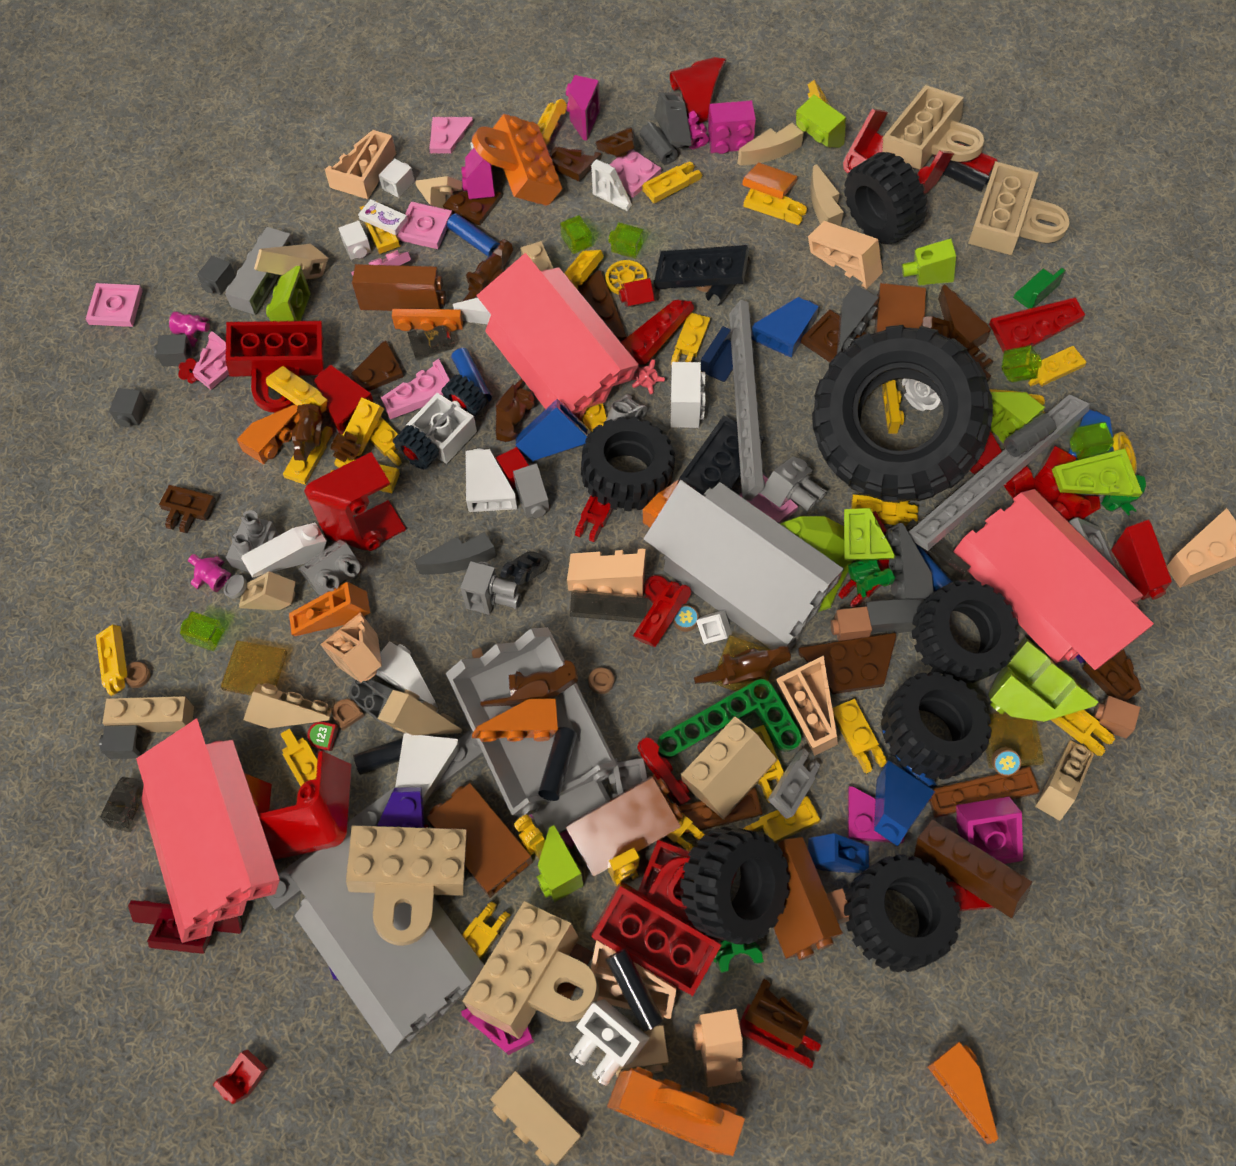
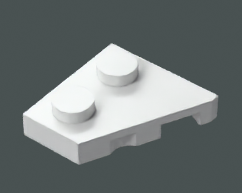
(608, 185)

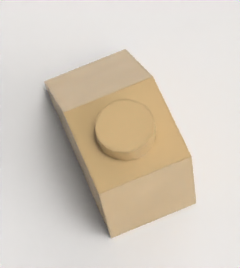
(268, 593)

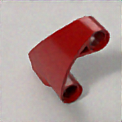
(697, 85)
(1066, 504)

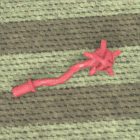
(647, 377)

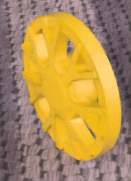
(624, 275)
(1122, 441)

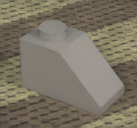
(531, 491)

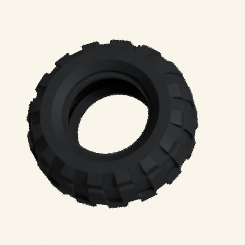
(889, 356)

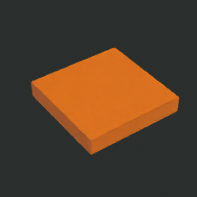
(769, 180)

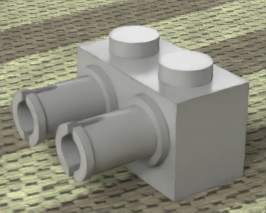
(793, 482)
(249, 536)
(331, 568)
(484, 589)

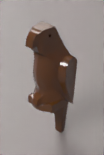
(488, 269)
(511, 410)
(307, 431)
(746, 666)
(537, 685)

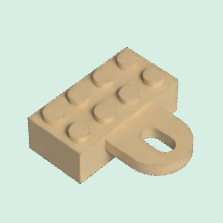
(931, 126)
(1012, 213)
(406, 868)
(526, 973)

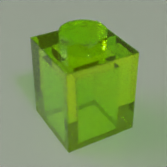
(576, 234)
(626, 240)
(1021, 364)
(1091, 440)
(201, 631)

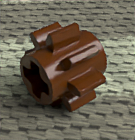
(345, 446)

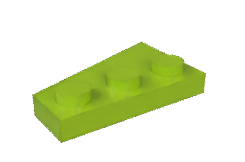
(1099, 475)

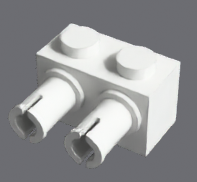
(613, 1034)

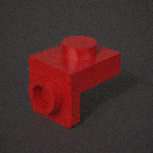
(241, 1077)

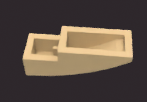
(771, 145)
(825, 198)

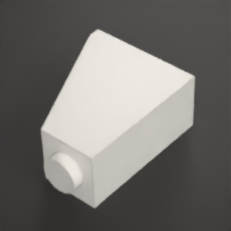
(486, 484)
(424, 761)

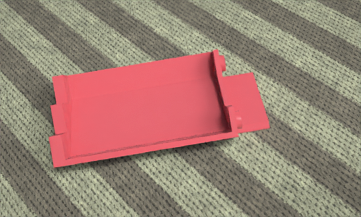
(554, 337)
(1055, 582)
(204, 830)

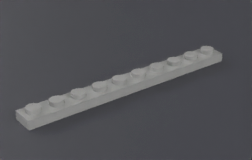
(746, 402)
(991, 479)
(468, 753)

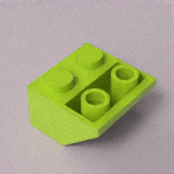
(1012, 412)

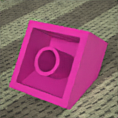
(583, 104)
(477, 176)
(993, 827)

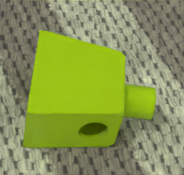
(932, 263)

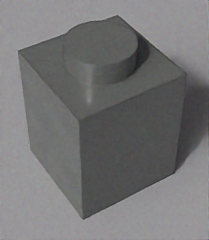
(216, 275)
(172, 349)
(128, 407)
(122, 742)

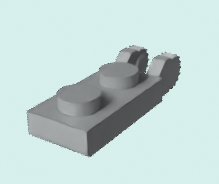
(794, 784)

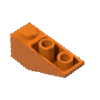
(267, 435)
(526, 720)

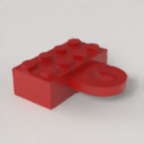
(265, 346)
(658, 930)

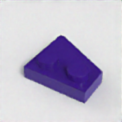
(404, 809)

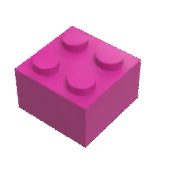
(730, 126)

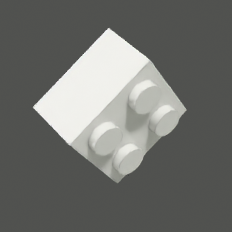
(687, 394)

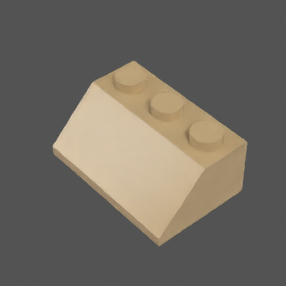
(728, 768)

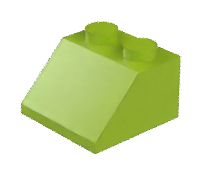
(821, 122)
(289, 297)
(557, 869)

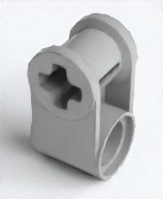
(626, 408)

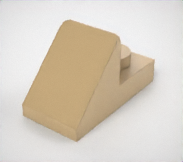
(436, 189)

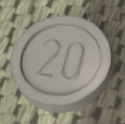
(235, 586)

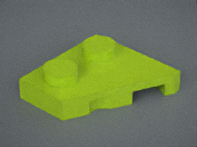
(864, 536)

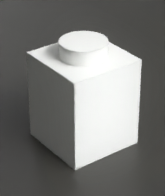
(396, 178)
(354, 240)

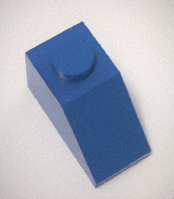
(838, 854)

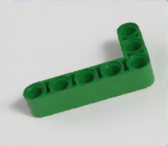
(724, 709)

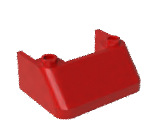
(871, 142)
(345, 494)
(317, 819)

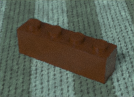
(973, 868)

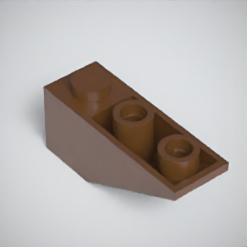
(964, 323)

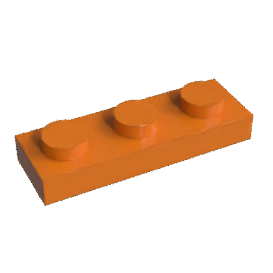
(427, 319)

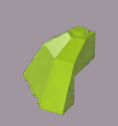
(828, 539)
(1036, 687)

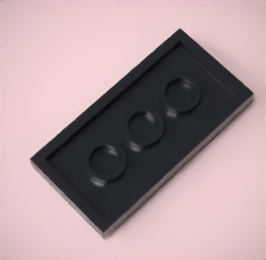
(701, 267)
(716, 459)

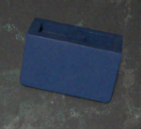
(718, 358)

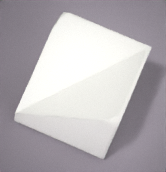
(714, 627)

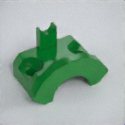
(1114, 502)
(867, 575)
(729, 950)

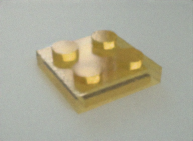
(1016, 734)

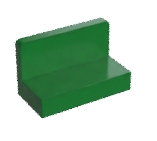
(1039, 288)

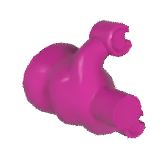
(697, 132)
(188, 325)
(209, 572)

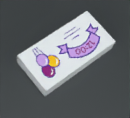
(383, 217)

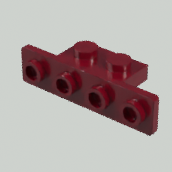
(165, 930)

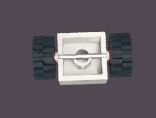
(442, 424)

